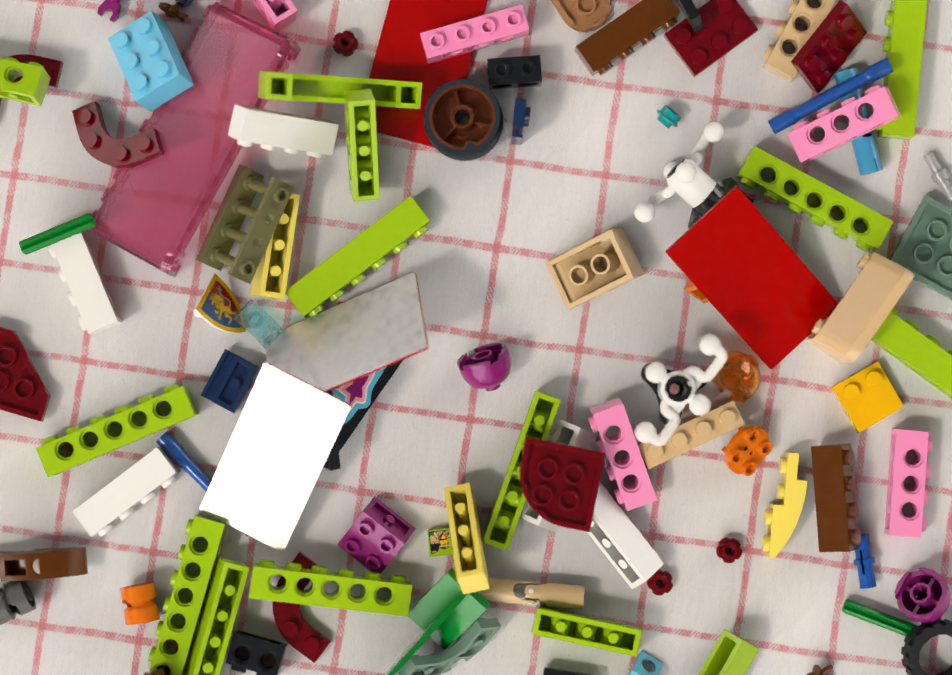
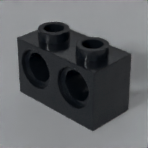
(514, 72)
(257, 646)

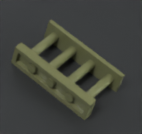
(231, 216)

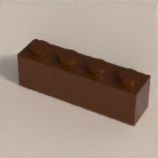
(625, 33)
(835, 497)

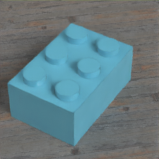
(150, 61)

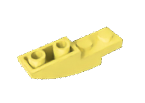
(784, 516)

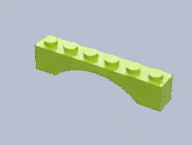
(331, 89)

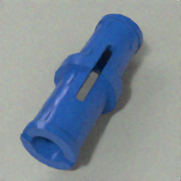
(865, 563)

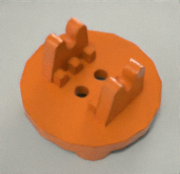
(747, 449)

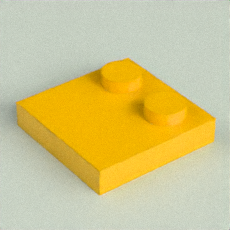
(867, 397)

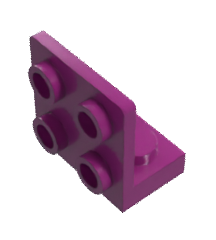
(376, 536)

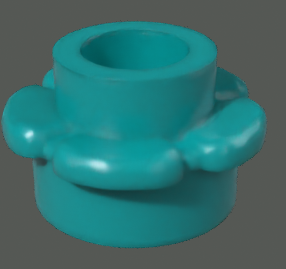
(668, 117)

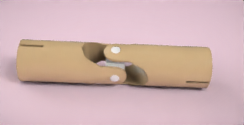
(548, 594)

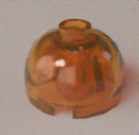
(738, 376)

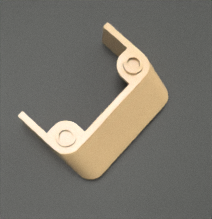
(861, 308)

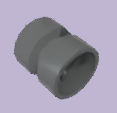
(14, 600)

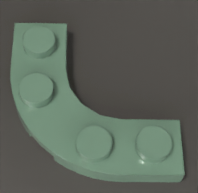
(467, 646)

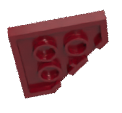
(20, 384)

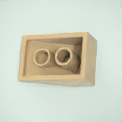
(595, 268)

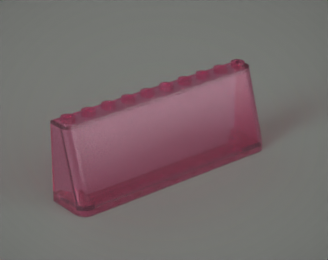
(163, 201)

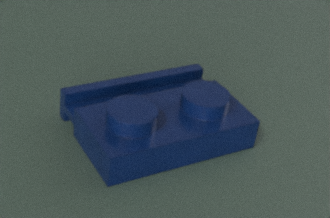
(520, 119)
(230, 381)

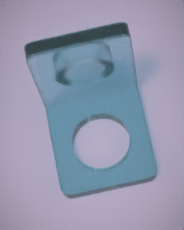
(258, 323)

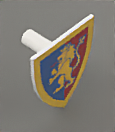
(219, 307)

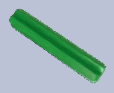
(57, 233)
(877, 617)

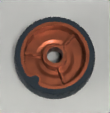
(467, 140)

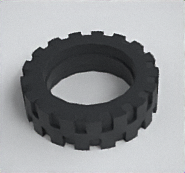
(917, 639)

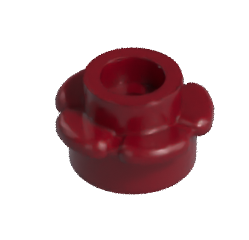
(346, 50)
(732, 543)
(657, 589)

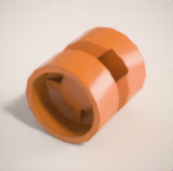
(140, 603)

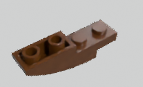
(43, 563)

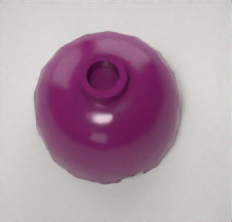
(487, 367)
(923, 595)

